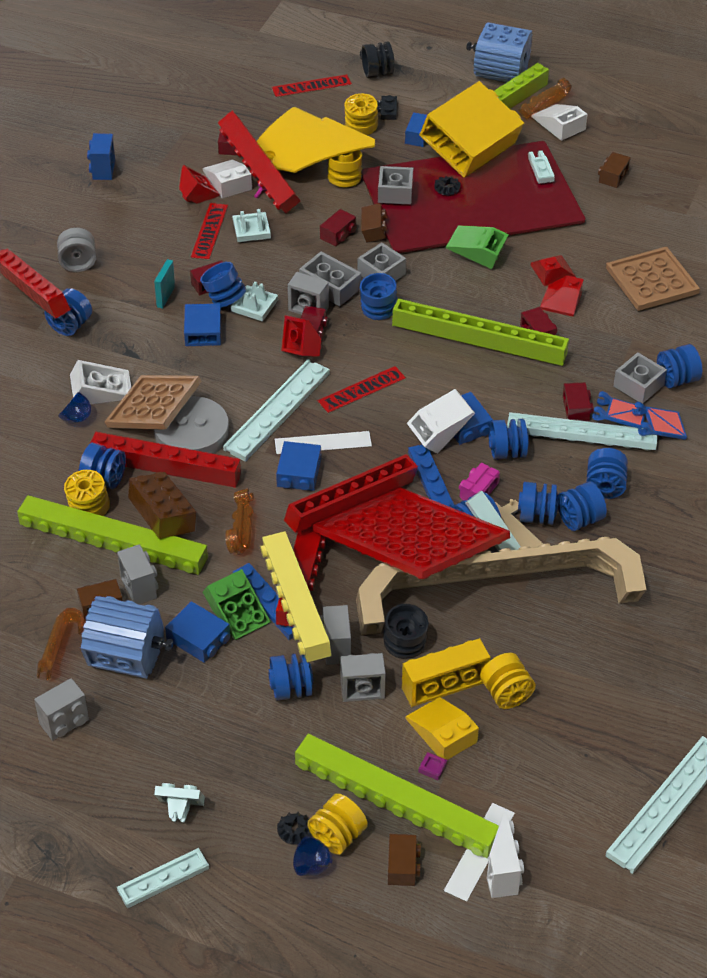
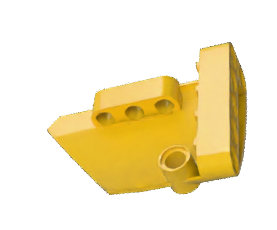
(304, 139)

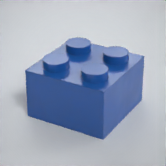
(101, 156)

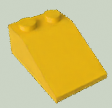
(444, 727)

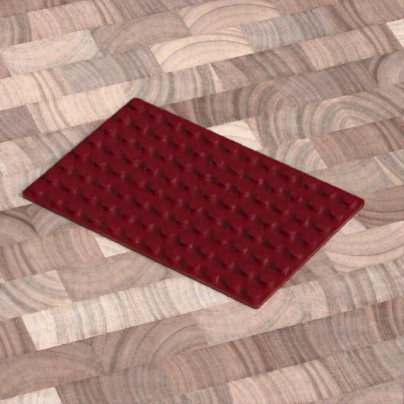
(495, 195)

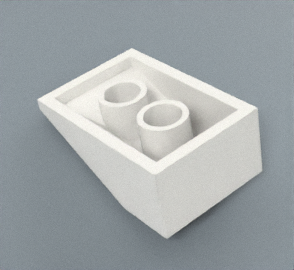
(229, 178)
(99, 382)

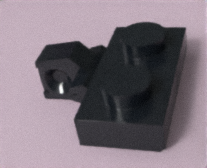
(387, 107)

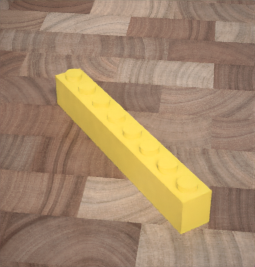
(296, 597)

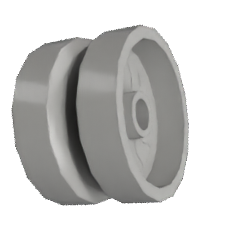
(76, 249)

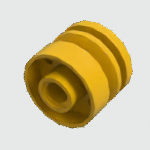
(361, 113)
(345, 169)
(87, 492)
(507, 680)
(337, 823)

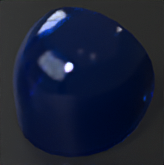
(76, 410)
(311, 857)

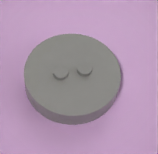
(198, 426)

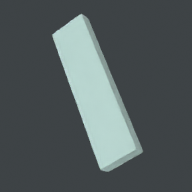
(483, 509)
(162, 878)

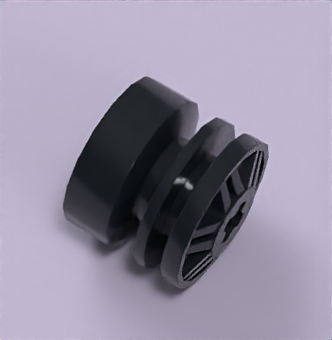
(376, 60)
(405, 631)

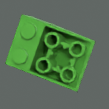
(478, 244)
(236, 604)

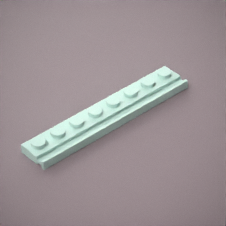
(276, 410)
(585, 431)
(661, 810)

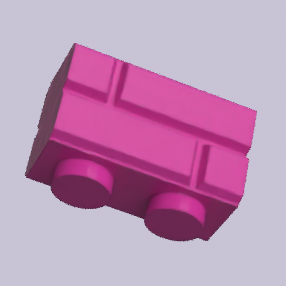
(480, 479)

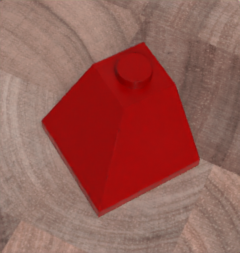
(196, 186)
(551, 269)
(563, 296)
(300, 337)

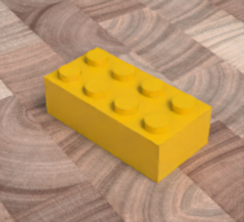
(444, 672)

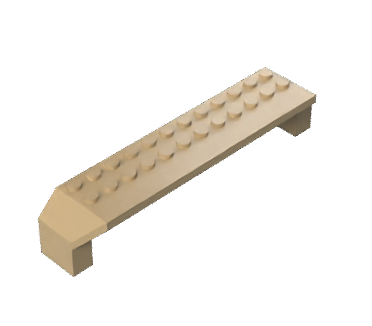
(603, 555)

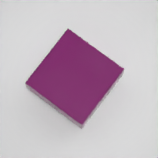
(432, 766)

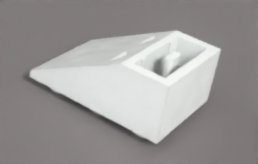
(562, 120)
(440, 420)
(504, 866)

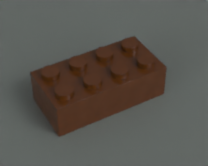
(162, 505)

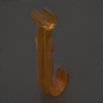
(546, 98)
(239, 537)
(56, 637)

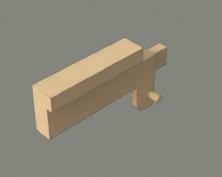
(518, 530)

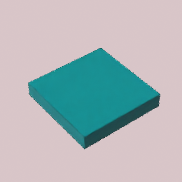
(164, 283)

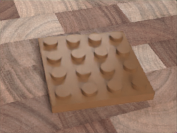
(652, 278)
(153, 402)

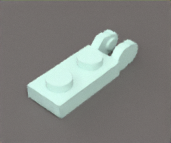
(541, 167)

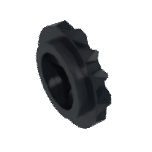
(450, 189)
(285, 830)

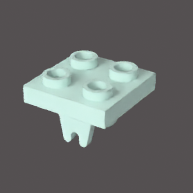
(251, 226)
(255, 302)
(179, 799)

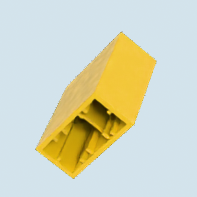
(471, 128)

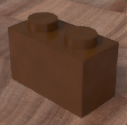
(614, 169)
(373, 222)
(88, 593)
(402, 859)

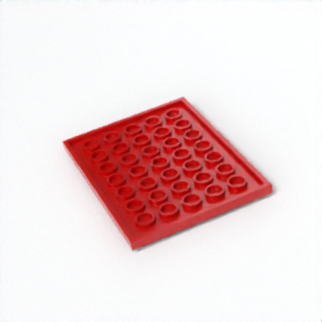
(411, 532)

